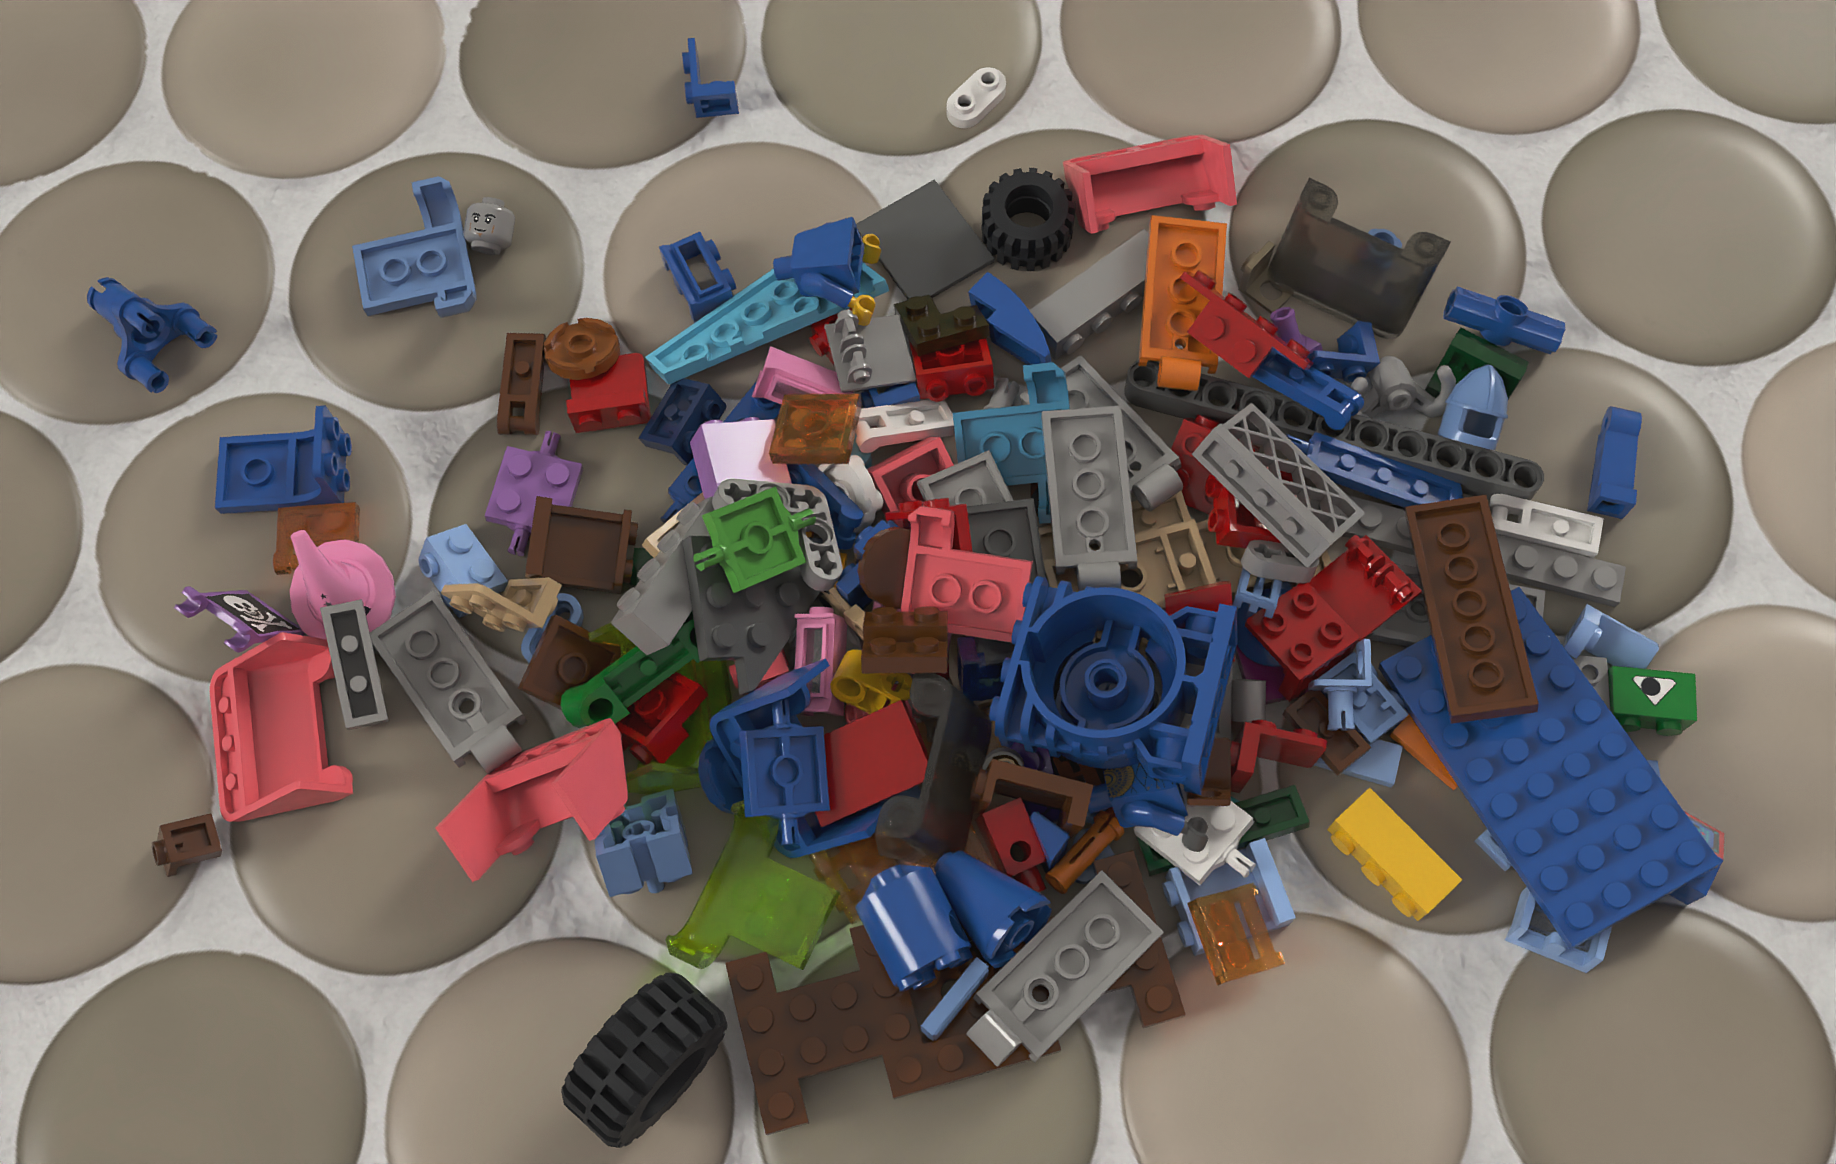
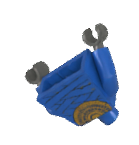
(1148, 803)

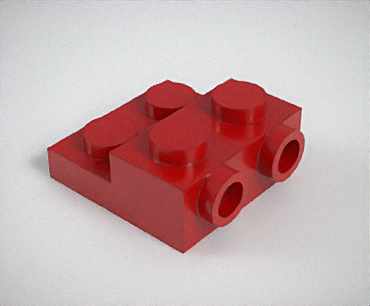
(954, 371)
(1232, 520)
(657, 719)

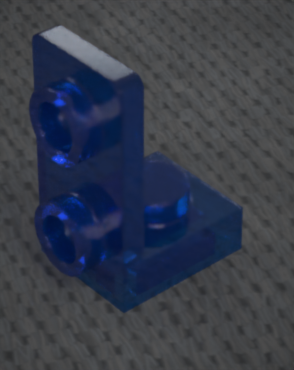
(974, 677)

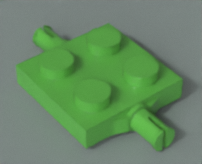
(754, 539)

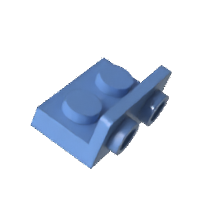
(1375, 708)

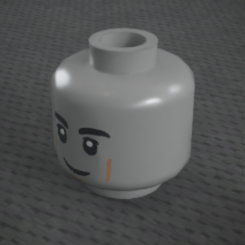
(489, 226)

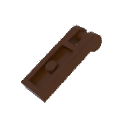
(521, 383)

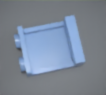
(1271, 899)

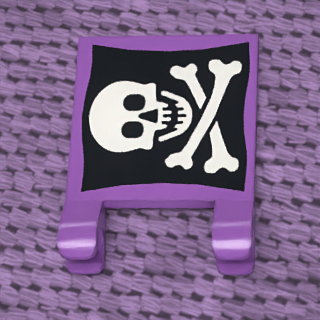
(243, 612)

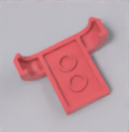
(975, 588)

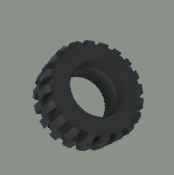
(643, 1059)

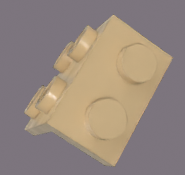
(522, 605)

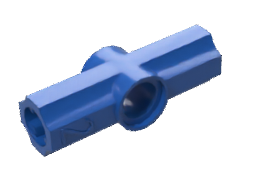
(1504, 320)

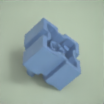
(644, 845)

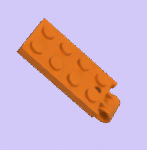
(1174, 305)

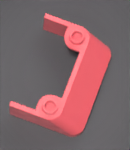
(1149, 177)
(549, 783)

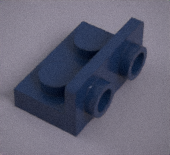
(679, 417)

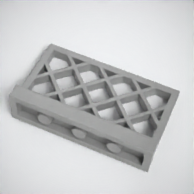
(1268, 495)

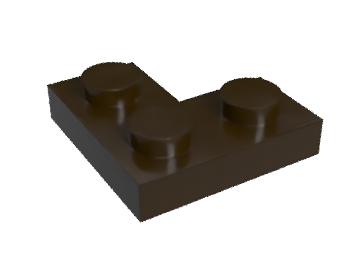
(934, 331)

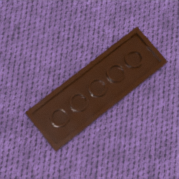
(1470, 610)

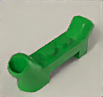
(628, 680)

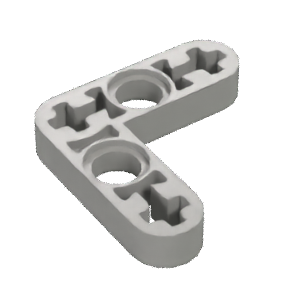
(799, 498)

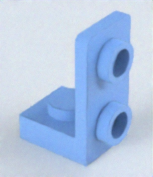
(1610, 640)

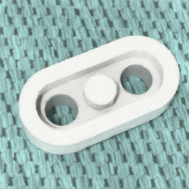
(978, 95)

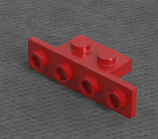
(1234, 333)

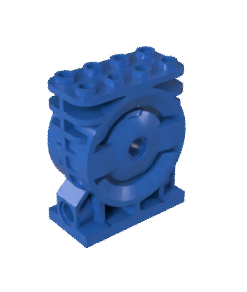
(1115, 724)

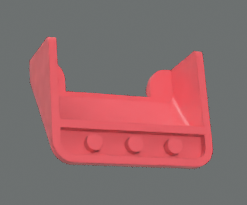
(273, 730)

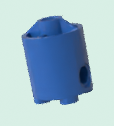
(912, 925)

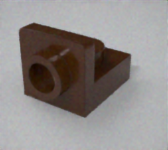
(186, 843)

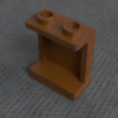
(581, 547)
(1034, 787)

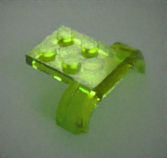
(754, 901)

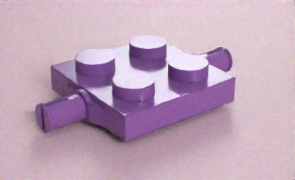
(523, 478)

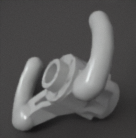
(1396, 391)

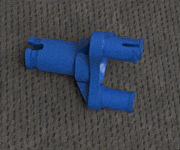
(146, 329)

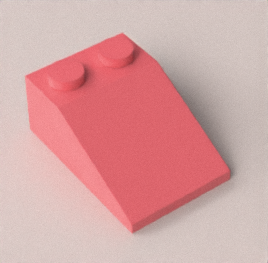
(898, 475)

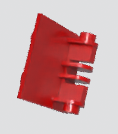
(1364, 586)

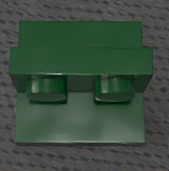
(1472, 352)

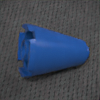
(991, 905)

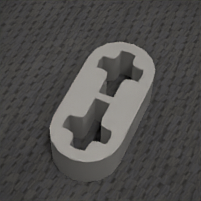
(1275, 562)

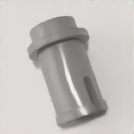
(999, 397)

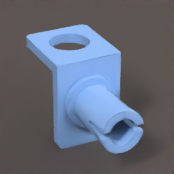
(1341, 690)

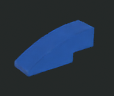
(1009, 321)

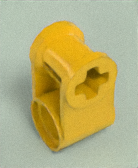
(867, 690)

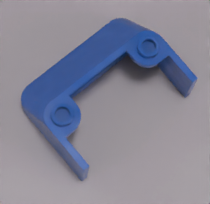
(756, 713)

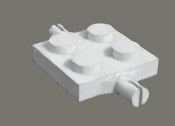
(1224, 832)

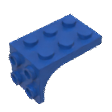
(284, 468)

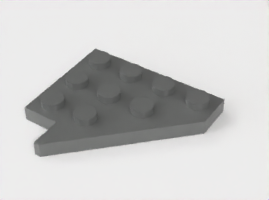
(744, 624)

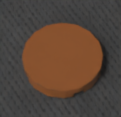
(581, 349)

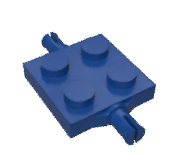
(784, 771)

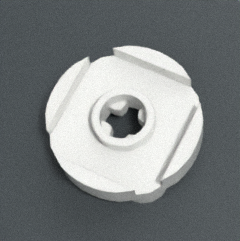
(857, 485)

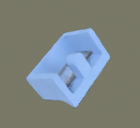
(1537, 934)

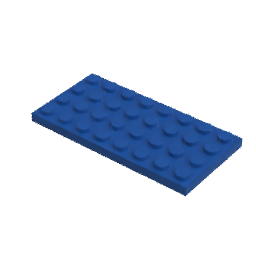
(1560, 788)

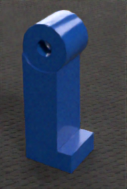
(1615, 463)

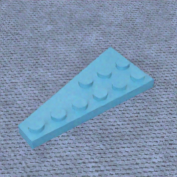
(747, 321)

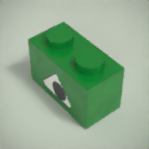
(1652, 699)

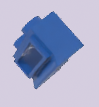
(675, 258)

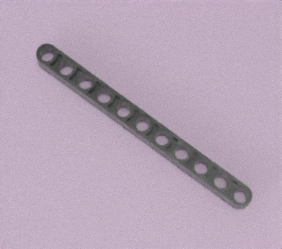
(1386, 437)

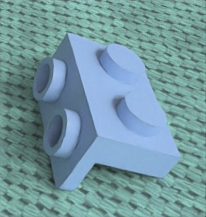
(459, 559)

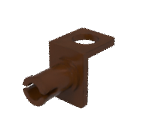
(1217, 782)

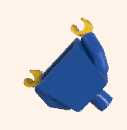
(829, 265)

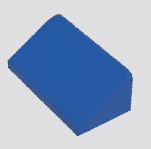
(1051, 838)

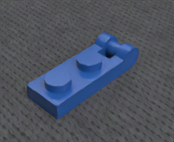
(1310, 389)
(843, 511)

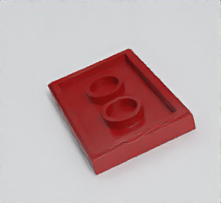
(872, 761)

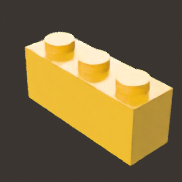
(1393, 855)

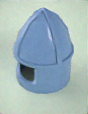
(1476, 409)

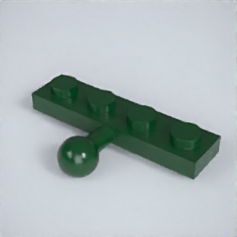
(1272, 814)

